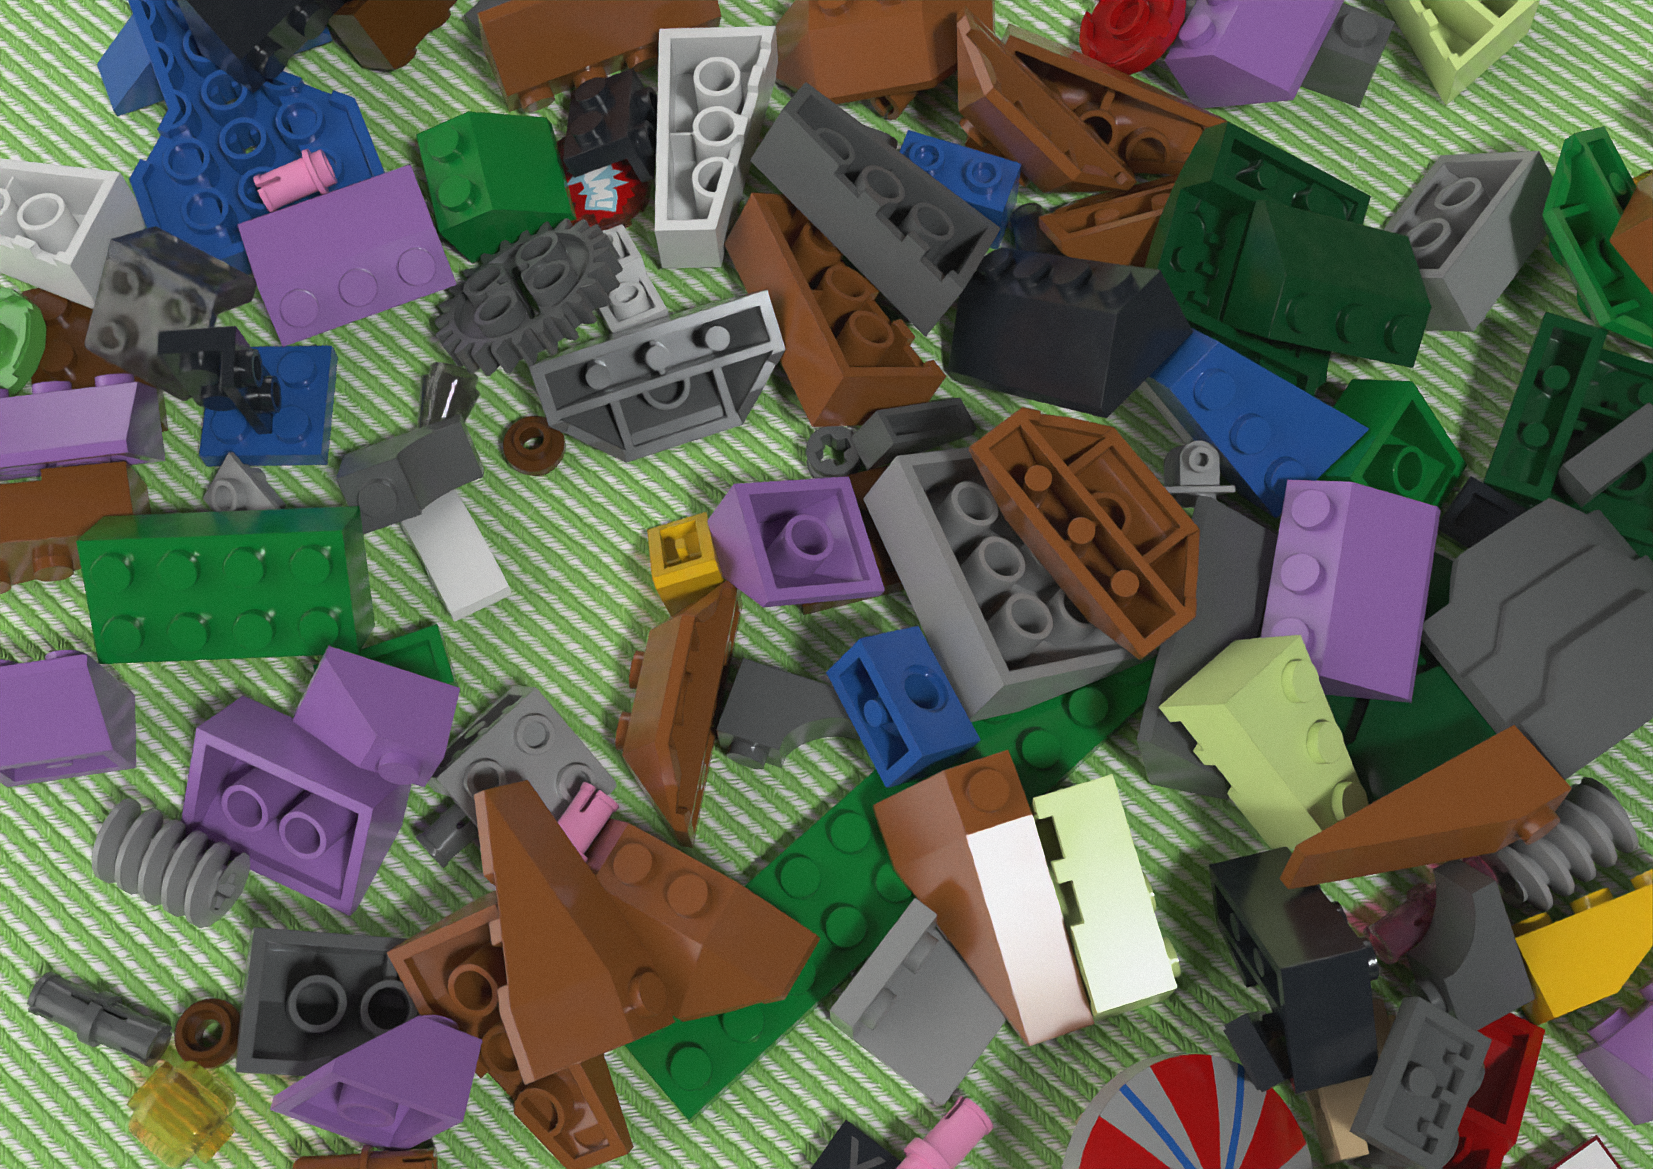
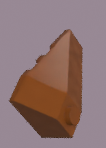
(1134, 118)
(1448, 814)
(569, 954)
(456, 975)

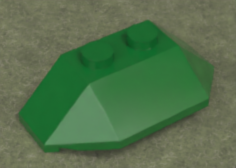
(1579, 218)

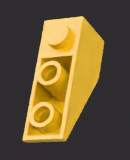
(1587, 952)

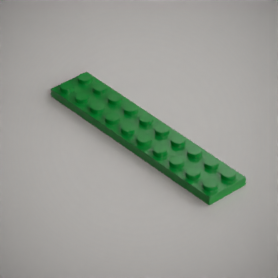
(847, 892)

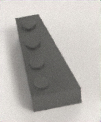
(875, 206)

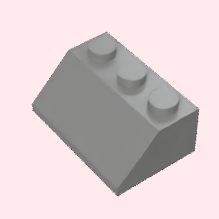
(1473, 230)

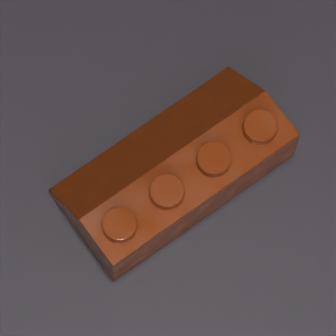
(560, 44)

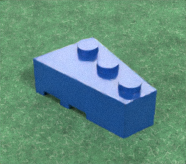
(1252, 418)

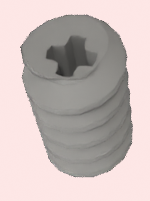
(1587, 833)
(166, 866)

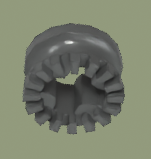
(840, 439)

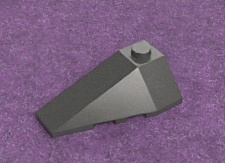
(315, 999)

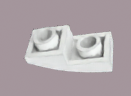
(636, 297)
(456, 556)

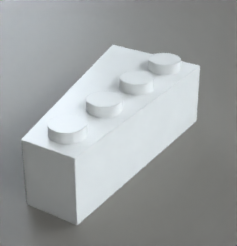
(708, 127)
(61, 225)

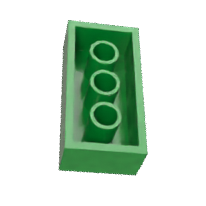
(227, 584)

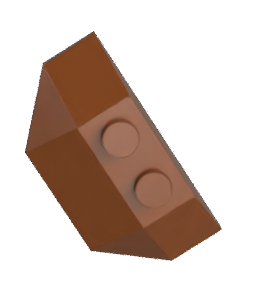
(871, 45)
(1027, 120)
(1110, 225)
(1096, 523)
(679, 706)
(704, 931)

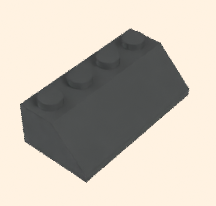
(1231, 606)

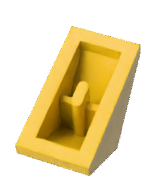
(683, 561)

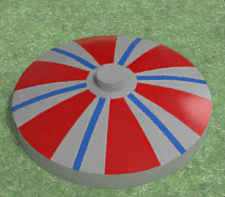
(1186, 1116)

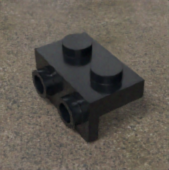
(612, 123)

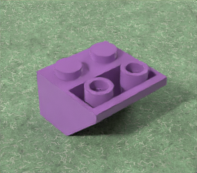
(63, 720)

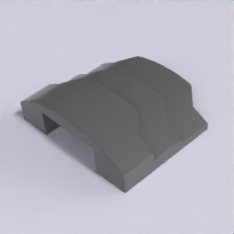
(1552, 632)

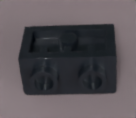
(222, 372)

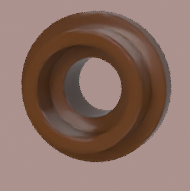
(538, 460)
(190, 1031)

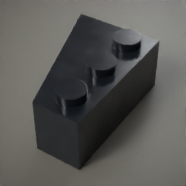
(1305, 964)

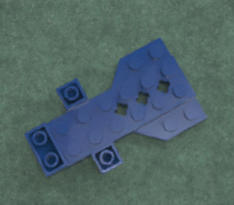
(198, 171)

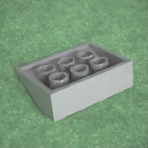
(980, 592)

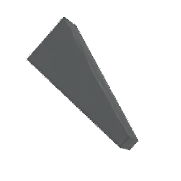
(911, 430)
(1608, 457)

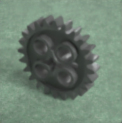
(492, 319)

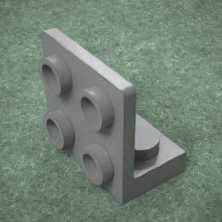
(518, 742)
(919, 1007)

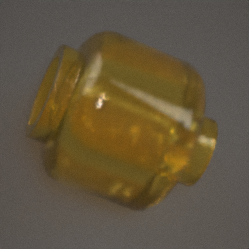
(182, 1114)

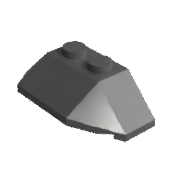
(663, 378)

